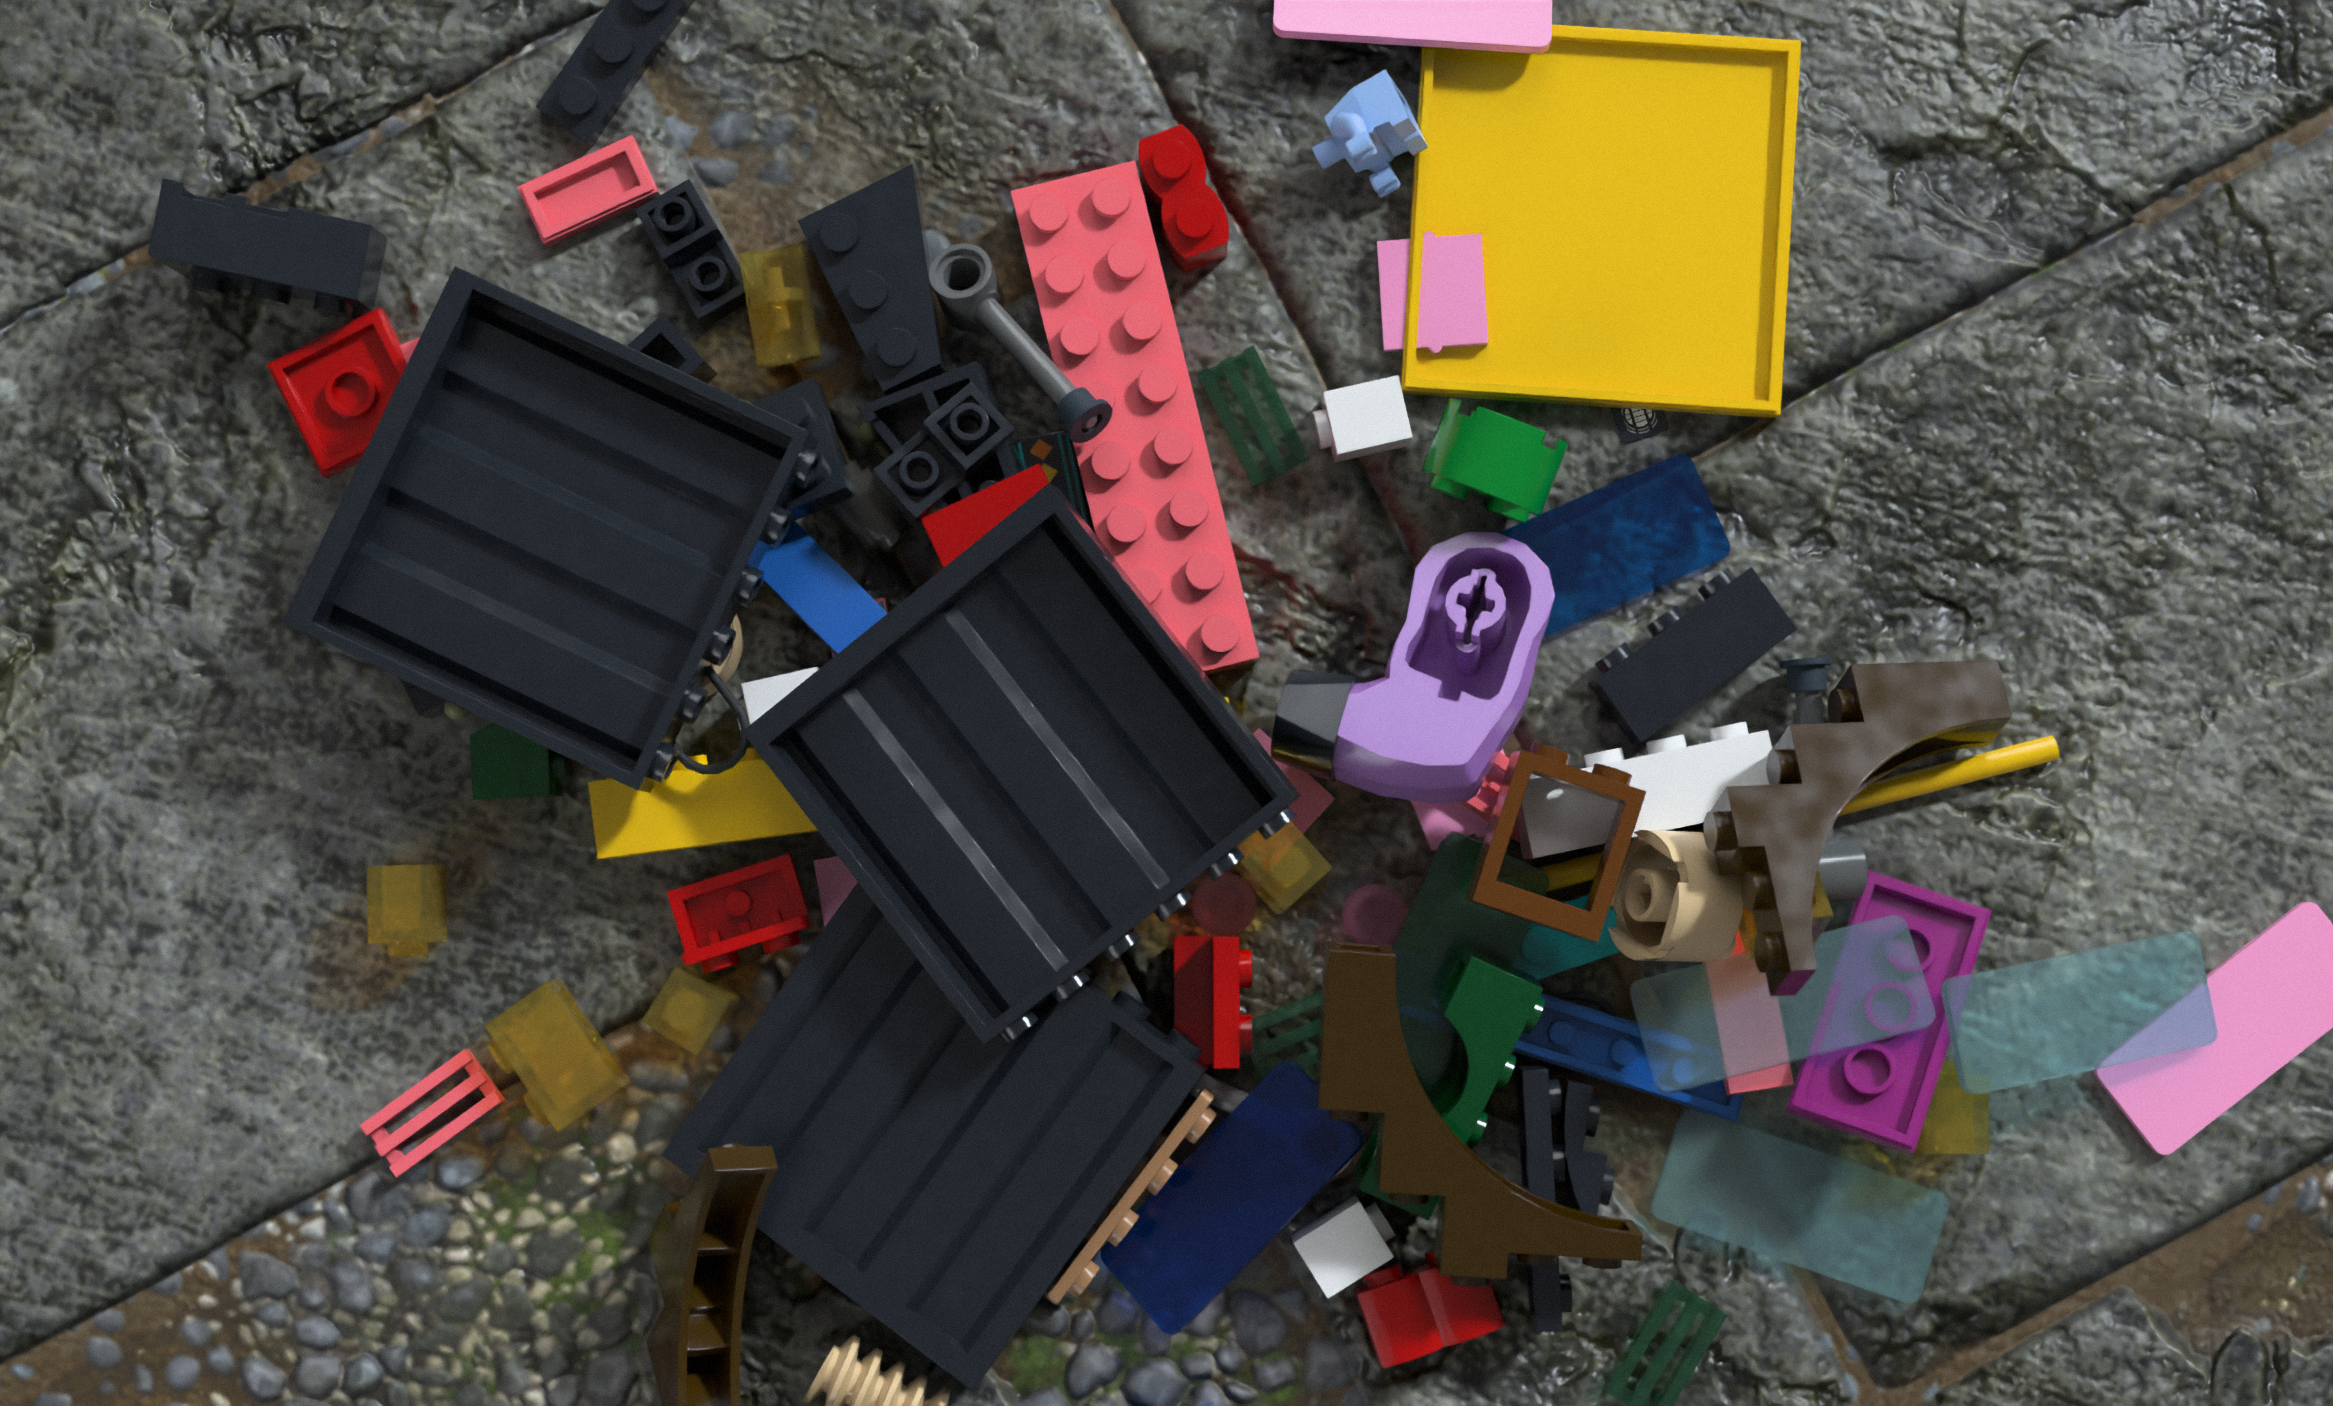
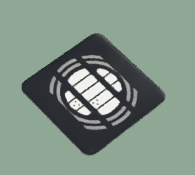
(1638, 423)

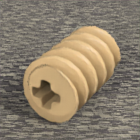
(862, 1383)

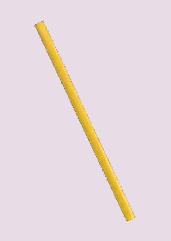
(1877, 794)

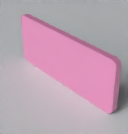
(1454, 24)
(2267, 1010)

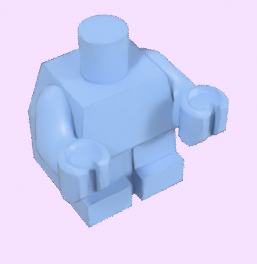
(1370, 130)

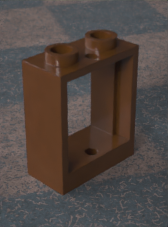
(1534, 908)

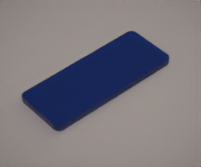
(1625, 539)
(1231, 1198)

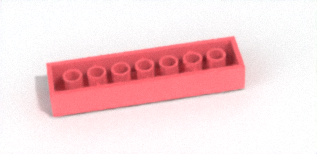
(1150, 465)

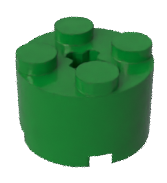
(1493, 459)

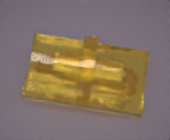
(780, 305)

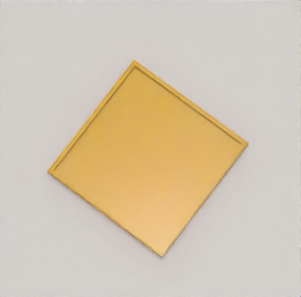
(1621, 215)

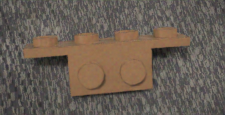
(1150, 1175)

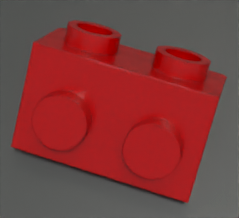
(741, 911)
(1208, 998)

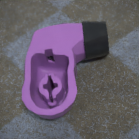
(1447, 687)

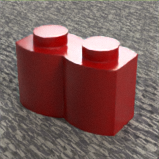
(1191, 212)
(1422, 1311)

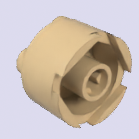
(1674, 900)

